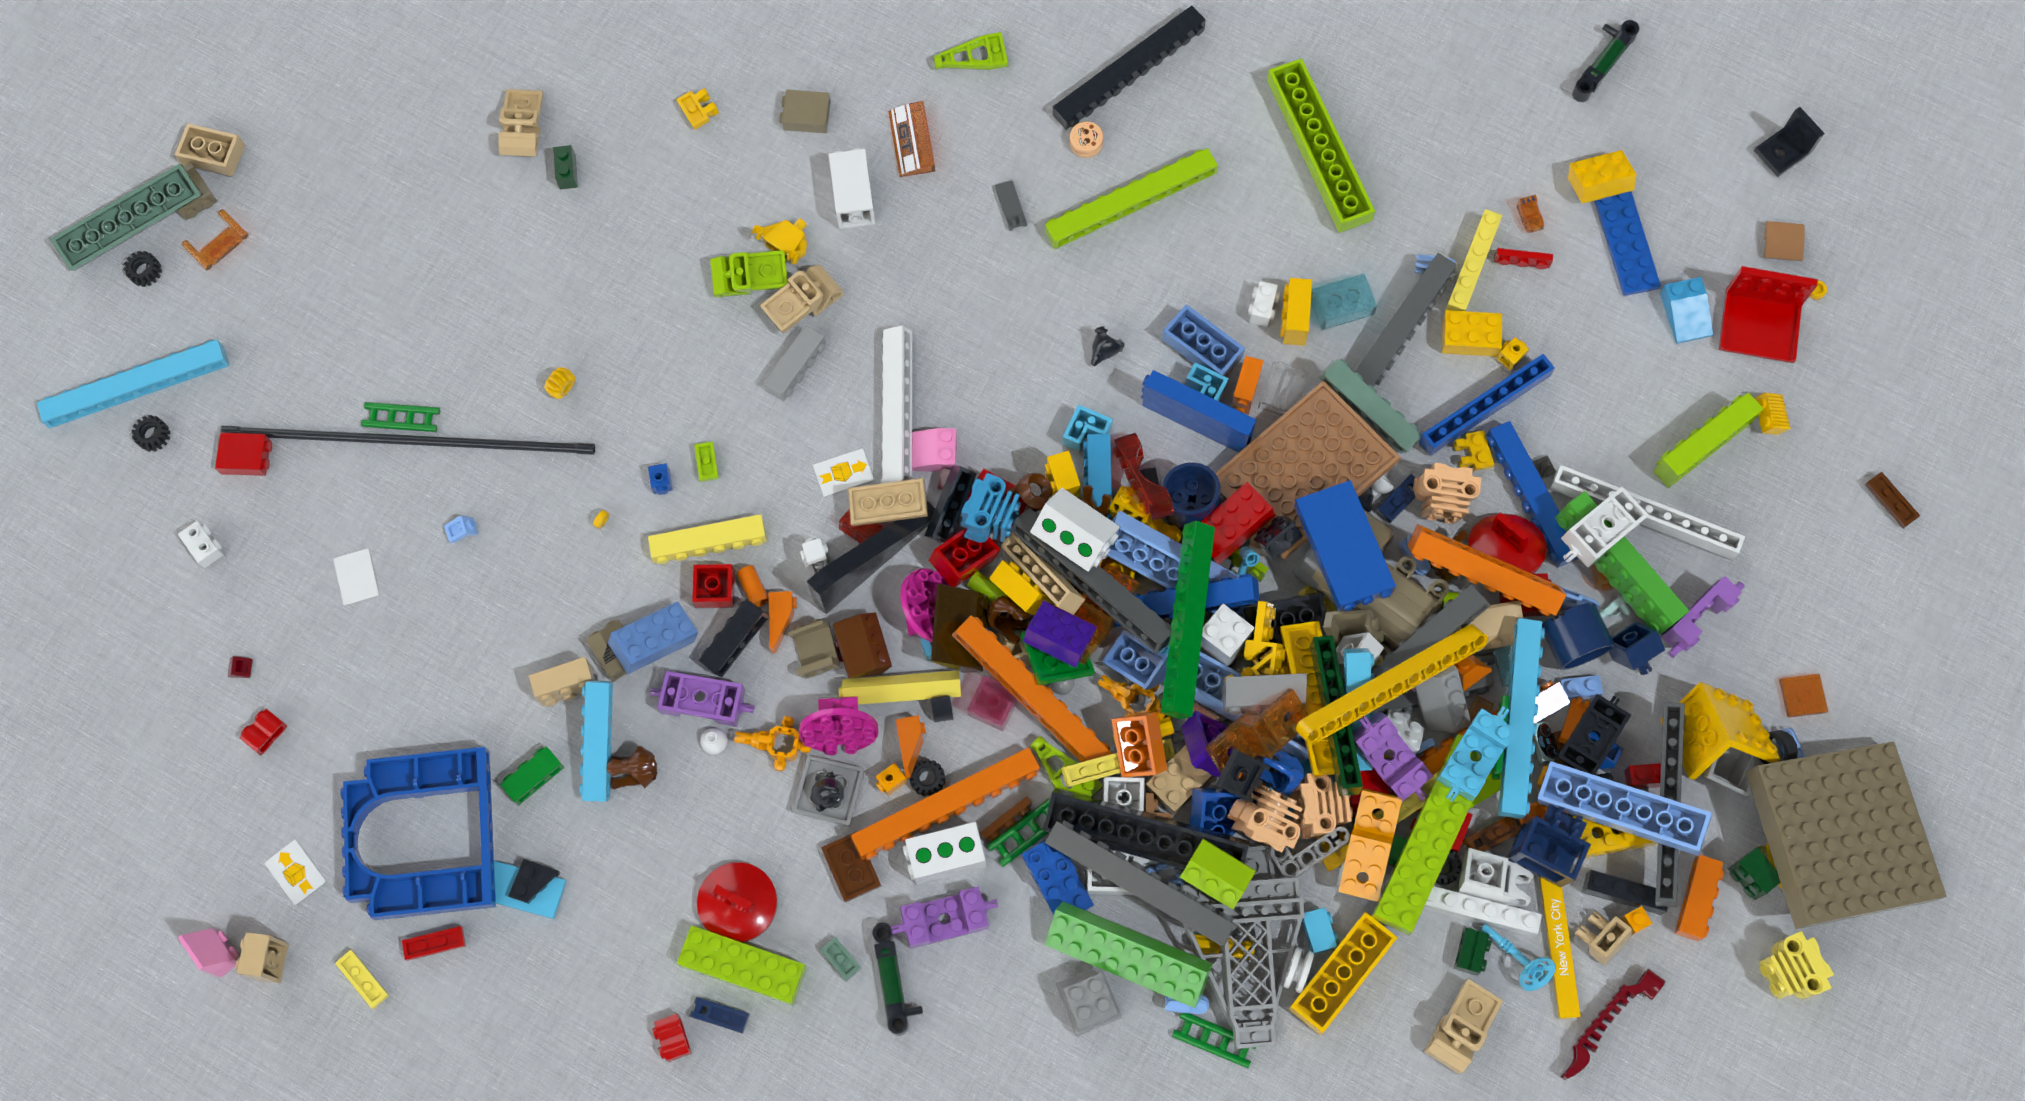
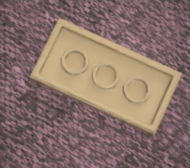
(887, 502)

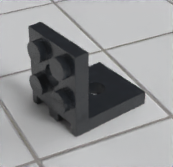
(1796, 139)
(1245, 785)

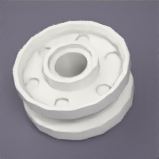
(1298, 969)

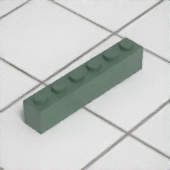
(1370, 405)

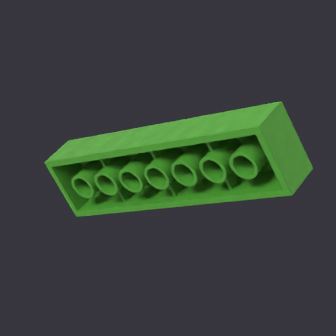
(1629, 573)
(1128, 954)

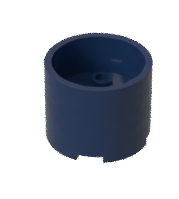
(1193, 493)
(1577, 636)

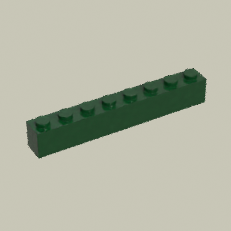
(1341, 742)

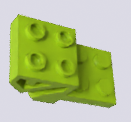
(748, 272)

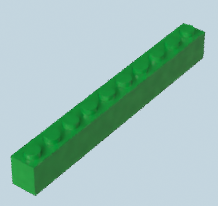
(1187, 620)

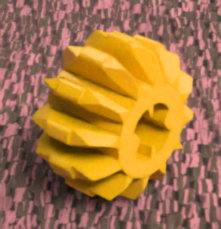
(560, 382)

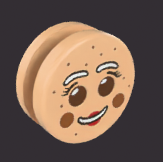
(1086, 139)

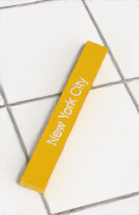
(1560, 950)

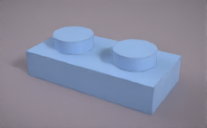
(1582, 686)

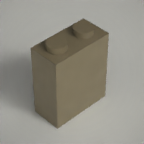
(805, 111)

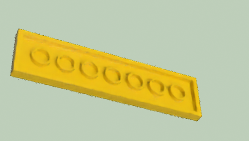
(1297, 643)

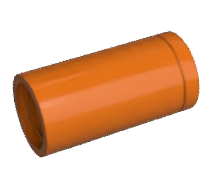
(752, 585)

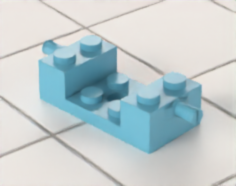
(1488, 737)

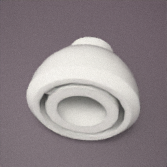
(1382, 486)
(713, 741)

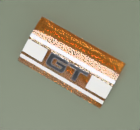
(911, 139)

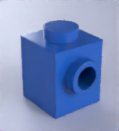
(660, 479)

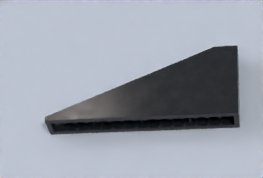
(851, 569)

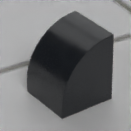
(942, 709)

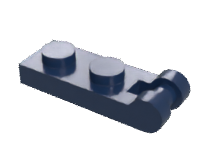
(1397, 500)
(720, 1015)

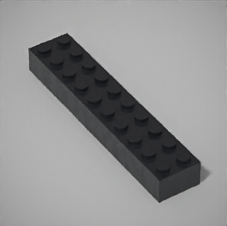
(1137, 831)

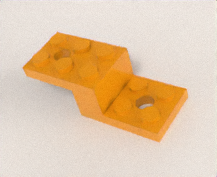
(1370, 845)

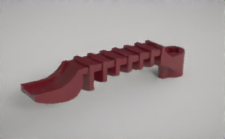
(1648, 984)

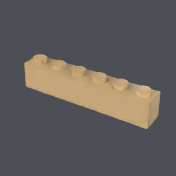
(1044, 575)

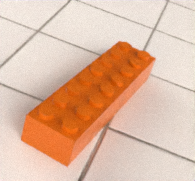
(1487, 570)

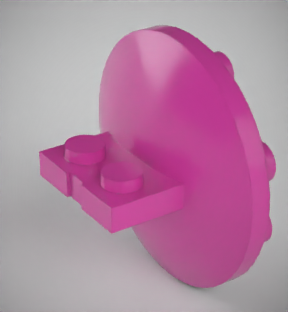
(919, 600)
(838, 724)

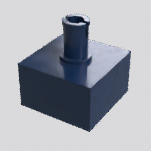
(1636, 646)

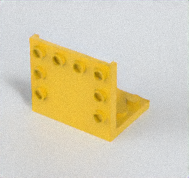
(1716, 723)

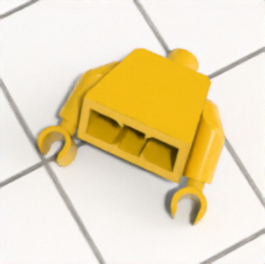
(784, 237)

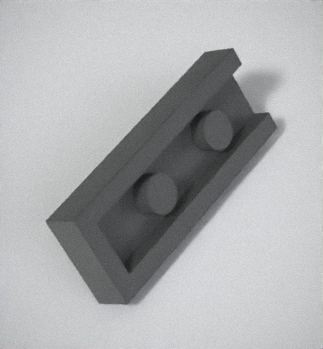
(1010, 205)

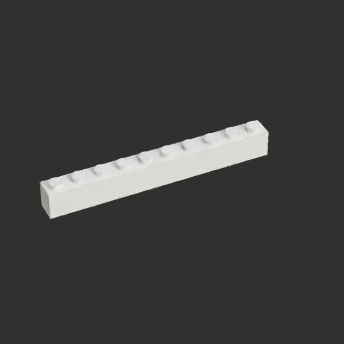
(897, 404)
(1660, 518)
(1473, 909)

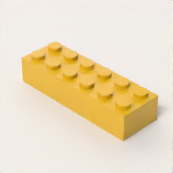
(1342, 973)

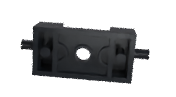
(1607, 722)

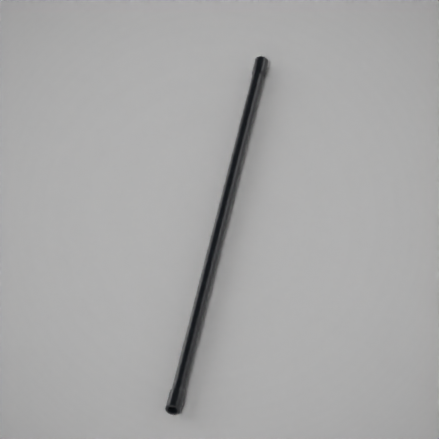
(579, 448)

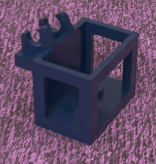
(1550, 846)

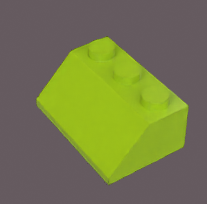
(1218, 874)

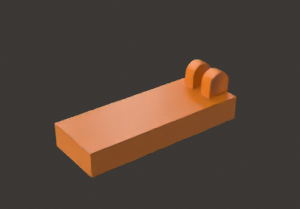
(1572, 718)

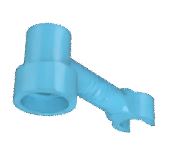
(1249, 558)

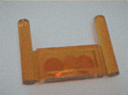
(221, 245)

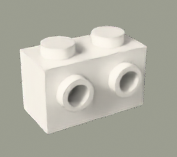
(1262, 309)
(200, 544)
(814, 554)

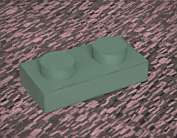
(840, 959)

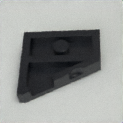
(531, 880)

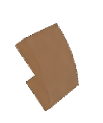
(1784, 241)

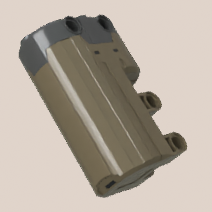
(1397, 614)

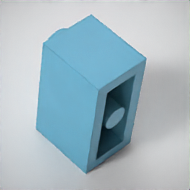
(1319, 931)

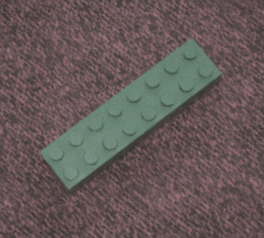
(126, 217)

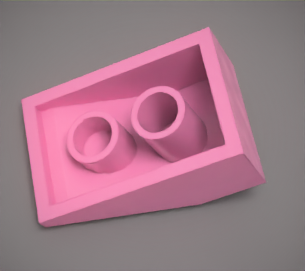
(934, 449)
(210, 951)

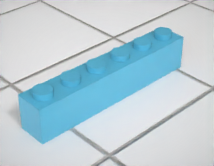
(1356, 673)
(597, 740)

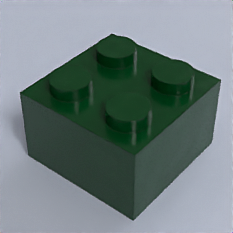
(1754, 874)

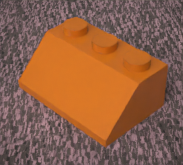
(1471, 671)
(1139, 744)

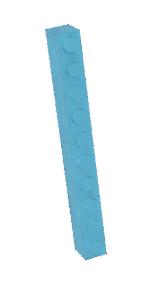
(132, 383)
(1522, 709)

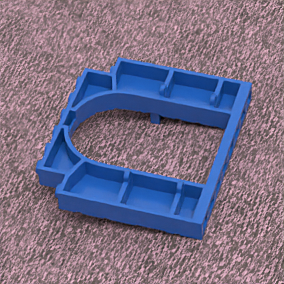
(428, 890)

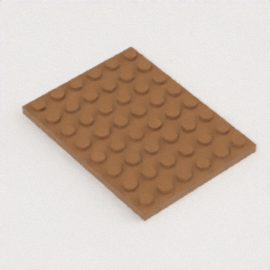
(1308, 451)

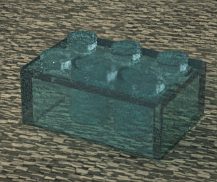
(1343, 301)

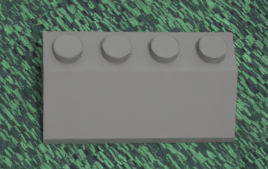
(1258, 692)
(1443, 702)

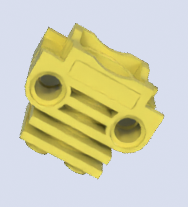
(1796, 968)

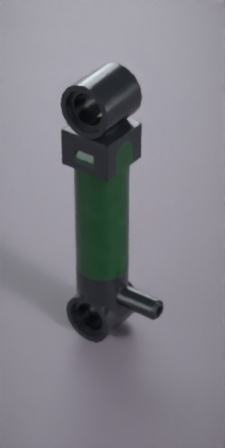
(1606, 60)
(891, 981)

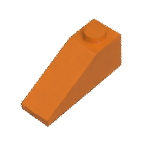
(781, 614)
(911, 741)

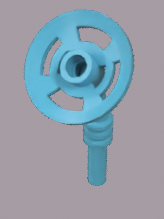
(1531, 968)

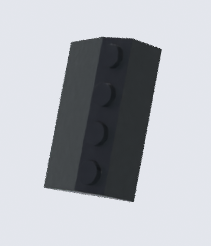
(1291, 611)

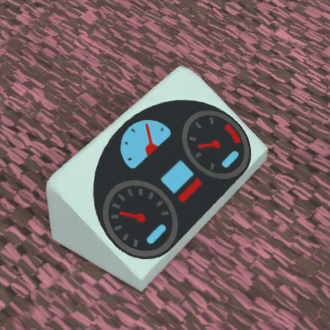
(1544, 743)

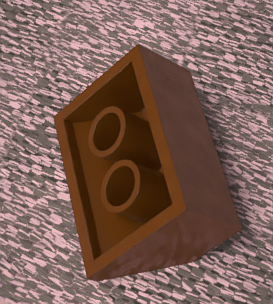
(862, 645)

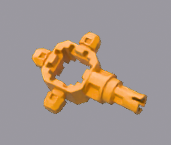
(1126, 695)
(766, 740)

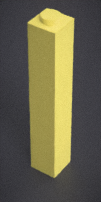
(902, 687)

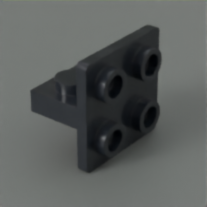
(1278, 536)

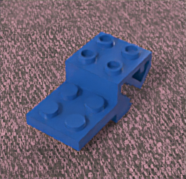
(1056, 877)

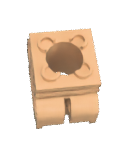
(1446, 492)
(1321, 806)
(1266, 819)

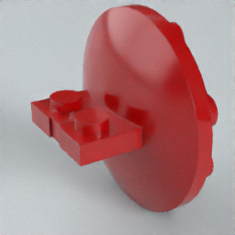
(1510, 540)
(737, 901)

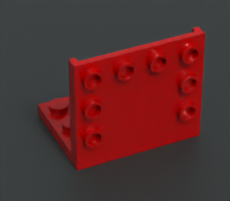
(1764, 313)

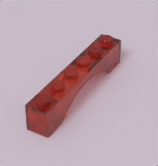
(1154, 497)

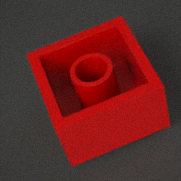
(713, 586)

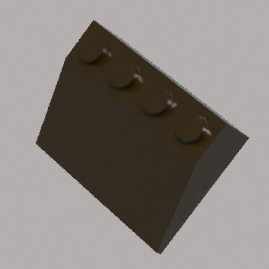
(952, 609)

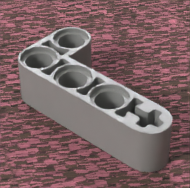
(1314, 849)

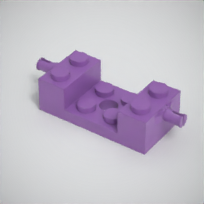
(1718, 597)
(722, 699)
(1403, 771)
(966, 915)

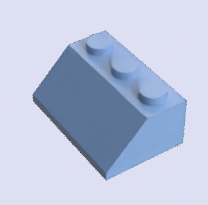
(1136, 661)

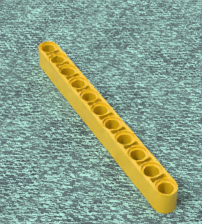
(1391, 684)

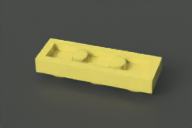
(362, 979)

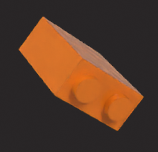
(1247, 384)

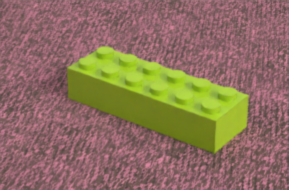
(1707, 439)
(742, 965)

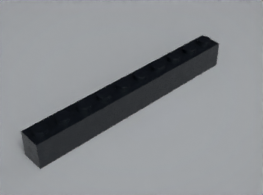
(1129, 67)

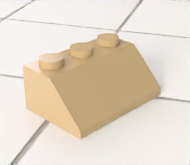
(1499, 623)

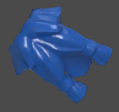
(1289, 776)

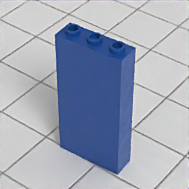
(1197, 411)
(1345, 546)

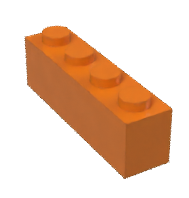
(1699, 898)

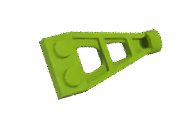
(995, 50)
(1087, 788)

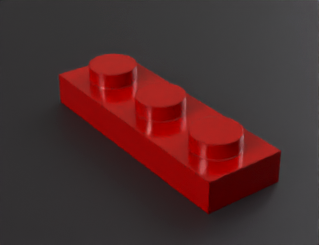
(1523, 258)
(433, 943)

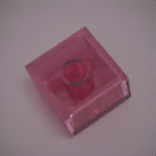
(992, 704)

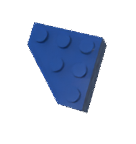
(1211, 809)

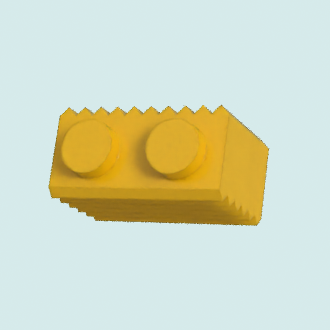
(1774, 416)

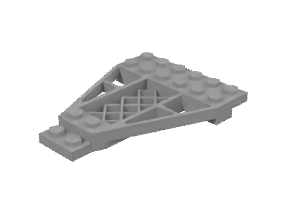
(1262, 902)

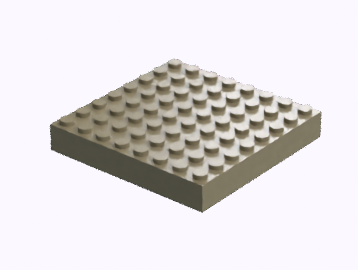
(1845, 834)

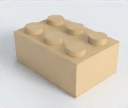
(210, 149)
(561, 681)
(1176, 784)
(262, 958)

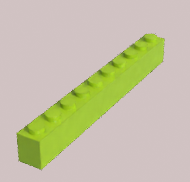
(1131, 198)

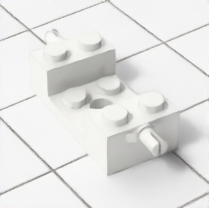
(1591, 537)

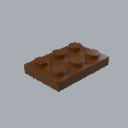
(851, 873)

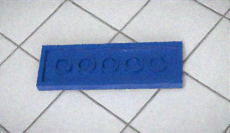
(1627, 244)

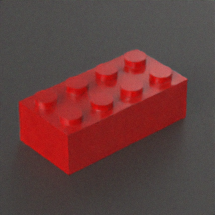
(1237, 521)

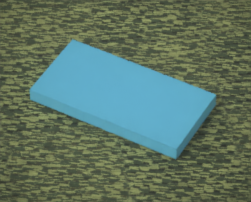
(544, 903)

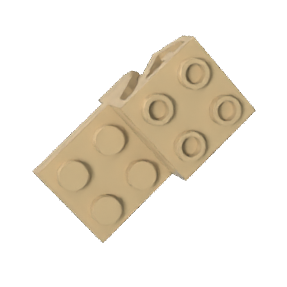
(520, 122)
(803, 295)
(1464, 1027)

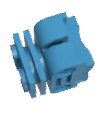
(989, 510)

